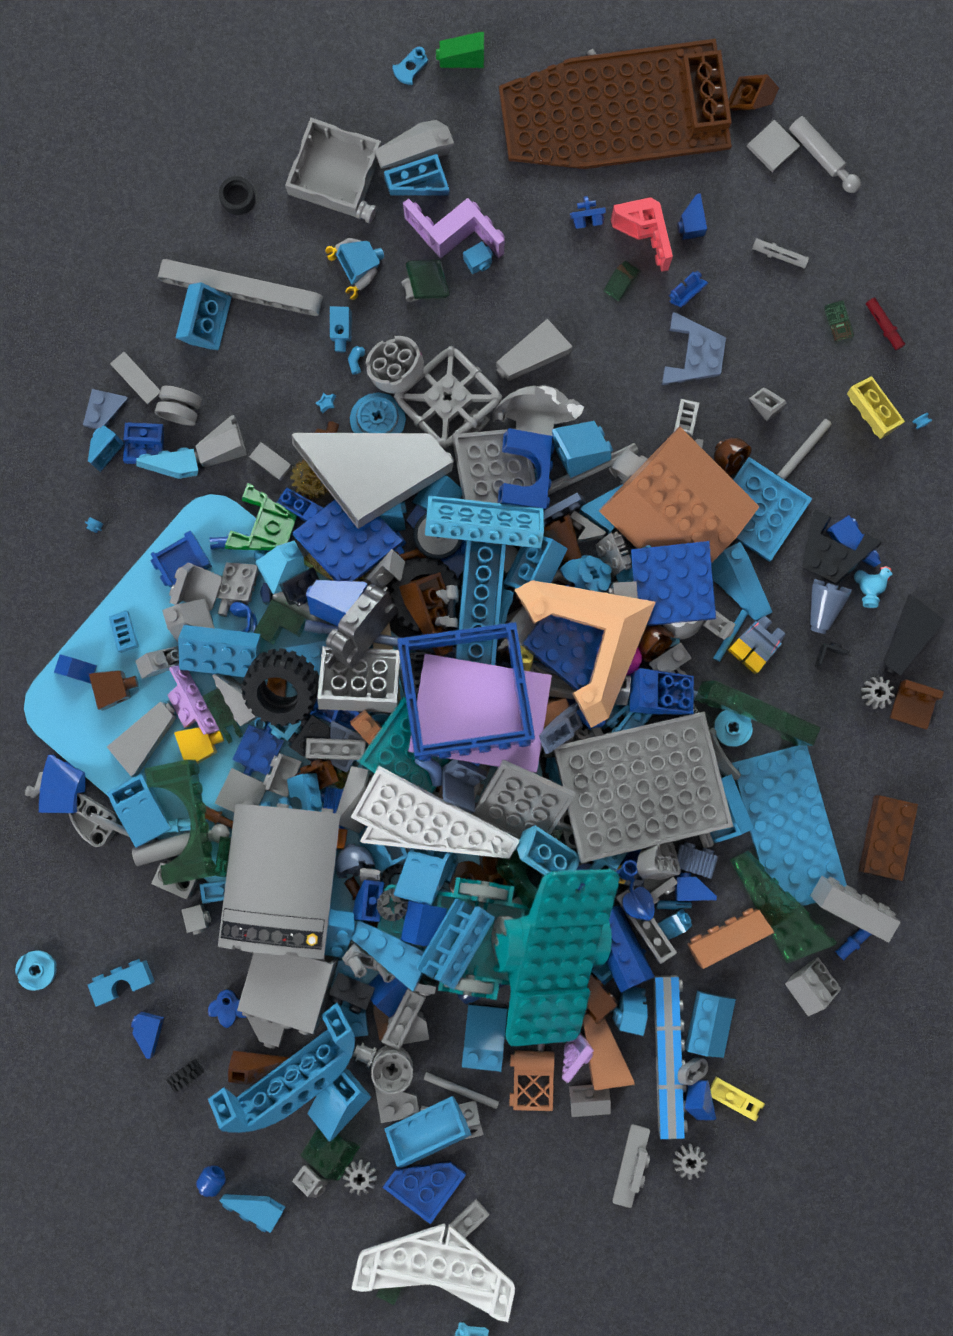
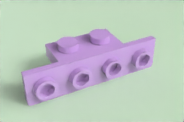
(190, 703)

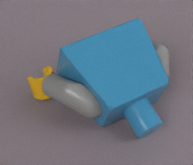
(358, 262)

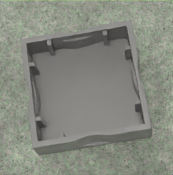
(333, 167)

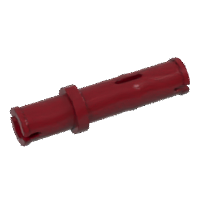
(889, 330)

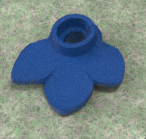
(225, 1010)

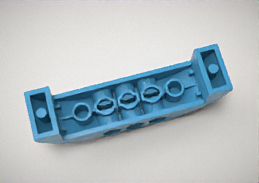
(291, 1082)

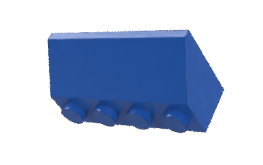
(626, 956)

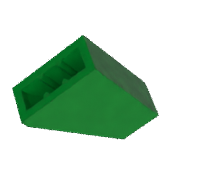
(462, 51)

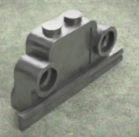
(360, 626)

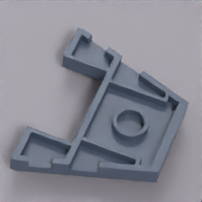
(703, 352)

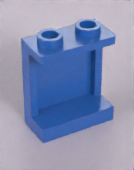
(177, 555)

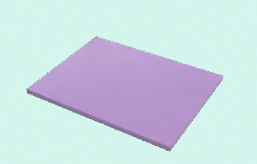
(479, 700)

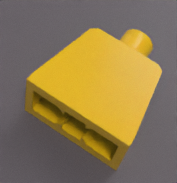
(196, 745)

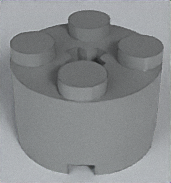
(627, 464)

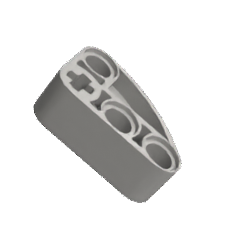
(88, 829)
(658, 862)

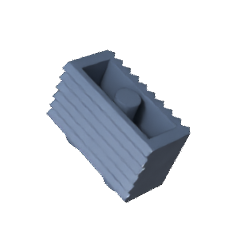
(696, 861)

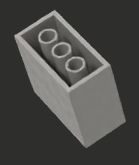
(288, 990)

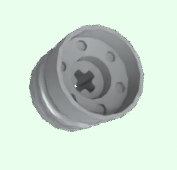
(391, 1081)

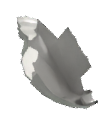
(537, 409)

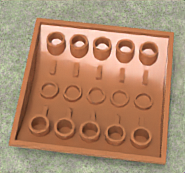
(680, 500)

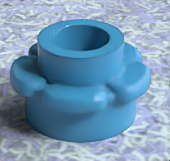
(94, 525)

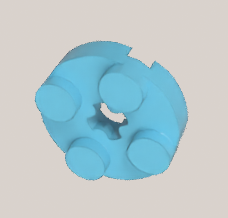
(735, 738)
(32, 959)

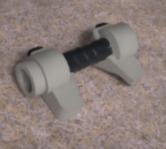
(450, 597)

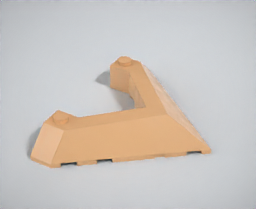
(623, 627)

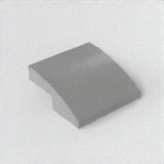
(240, 788)

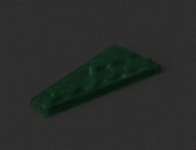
(792, 927)

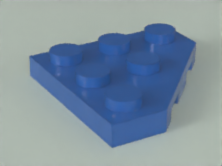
(425, 1187)

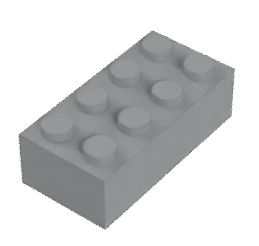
(855, 908)

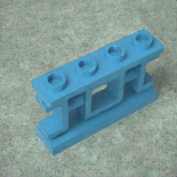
(471, 933)

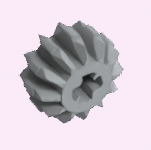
(873, 685)
(696, 1157)
(353, 1181)

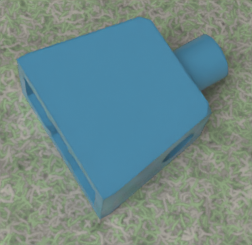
(340, 319)

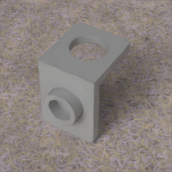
(471, 1116)

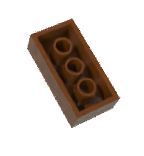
(888, 837)

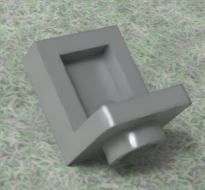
(720, 626)

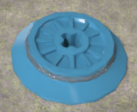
(371, 406)

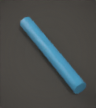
(725, 644)

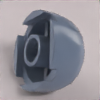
(352, 860)

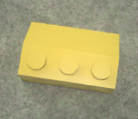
(875, 407)

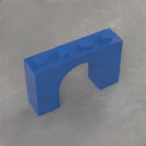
(538, 450)

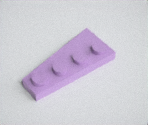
(576, 1054)

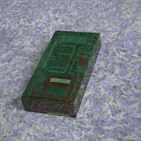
(839, 321)

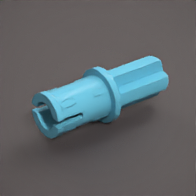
(179, 825)

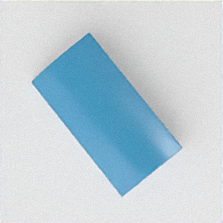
(427, 1132)

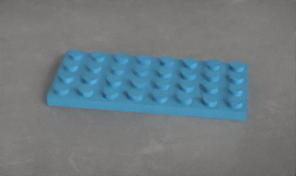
(789, 820)

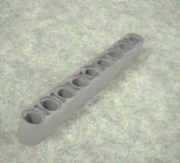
(242, 287)

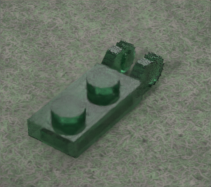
(221, 713)

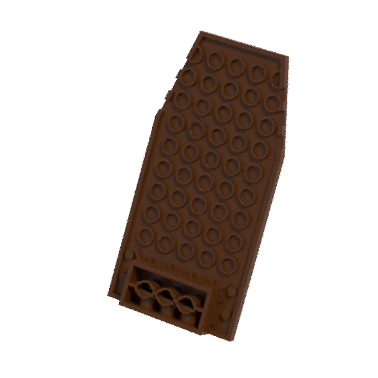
(619, 107)

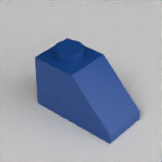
(693, 221)
(691, 889)
(366, 901)
(147, 1032)

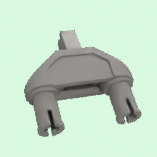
(360, 960)

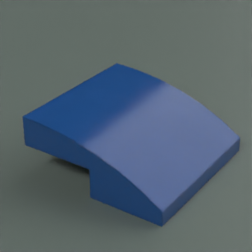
(142, 439)

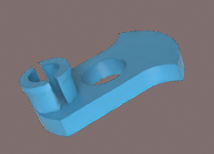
(405, 75)

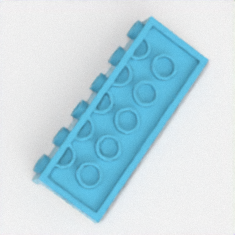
(484, 522)

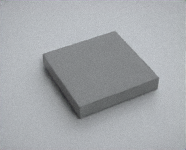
(773, 146)

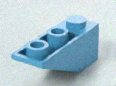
(258, 1209)

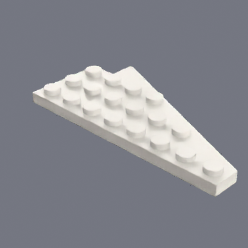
(414, 818)

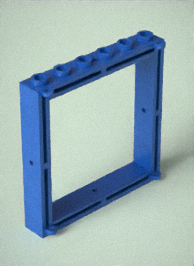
(465, 746)

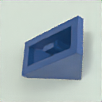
(74, 668)
(699, 1101)

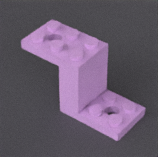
(454, 227)

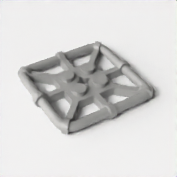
(460, 397)

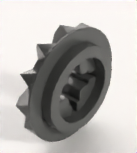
(387, 913)

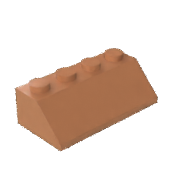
(729, 938)

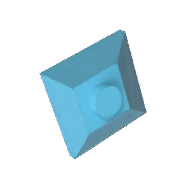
(280, 565)

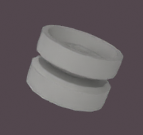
(178, 405)

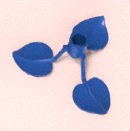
(638, 902)

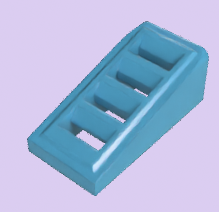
(118, 640)

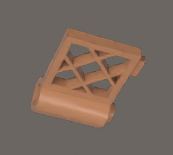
(532, 1063)

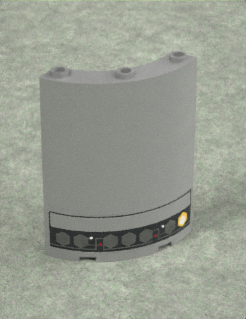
(279, 880)

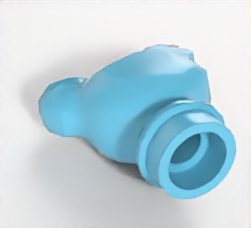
(872, 585)

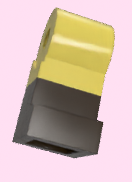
(502, 654)

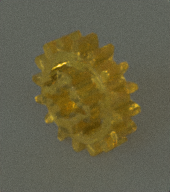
(307, 486)

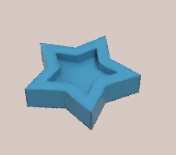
(326, 402)

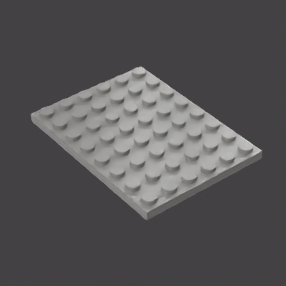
(643, 787)

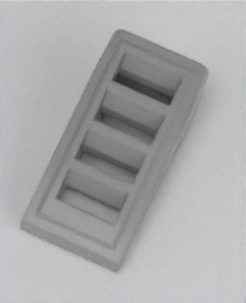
(690, 405)
(369, 874)

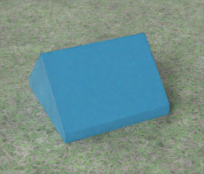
(441, 488)

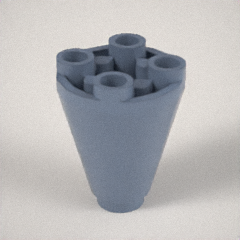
(826, 604)

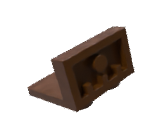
(915, 703)

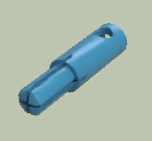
(669, 904)

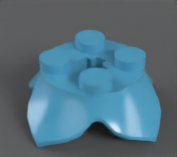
(588, 573)

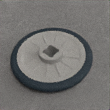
(432, 546)

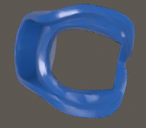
(241, 610)

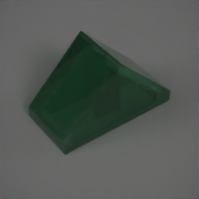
(621, 280)

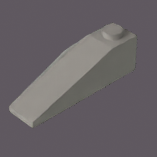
(415, 144)

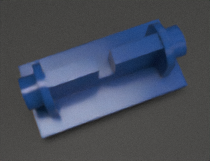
(682, 294)

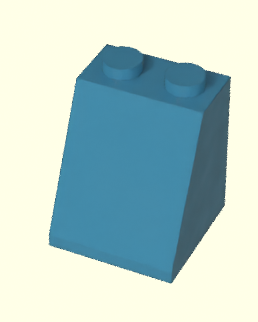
(581, 447)

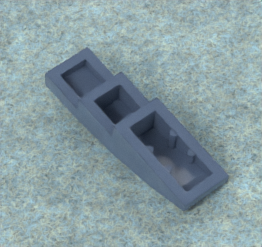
(560, 729)

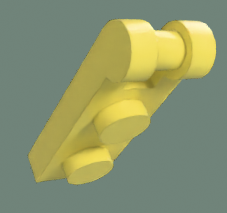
(735, 1098)

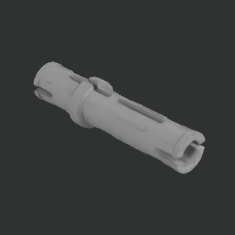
(759, 246)

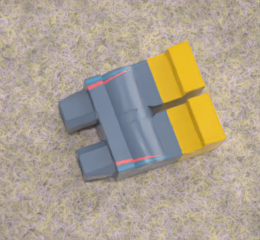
(763, 642)

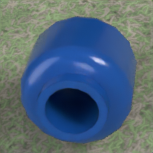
(211, 1181)

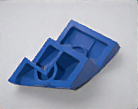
(60, 786)

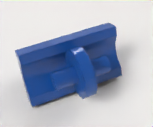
(579, 217)

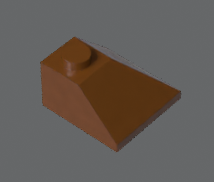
(753, 92)

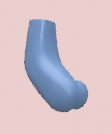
(433, 769)

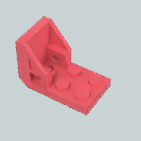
(640, 214)

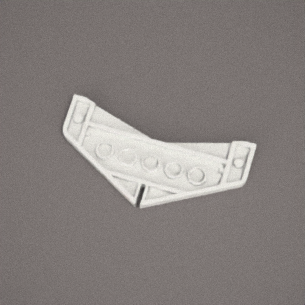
(450, 1265)

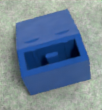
(661, 692)

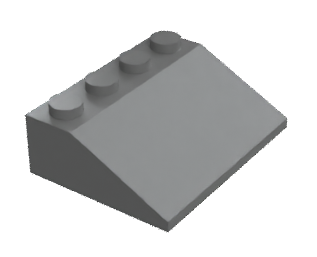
(368, 686)

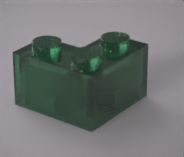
(279, 617)

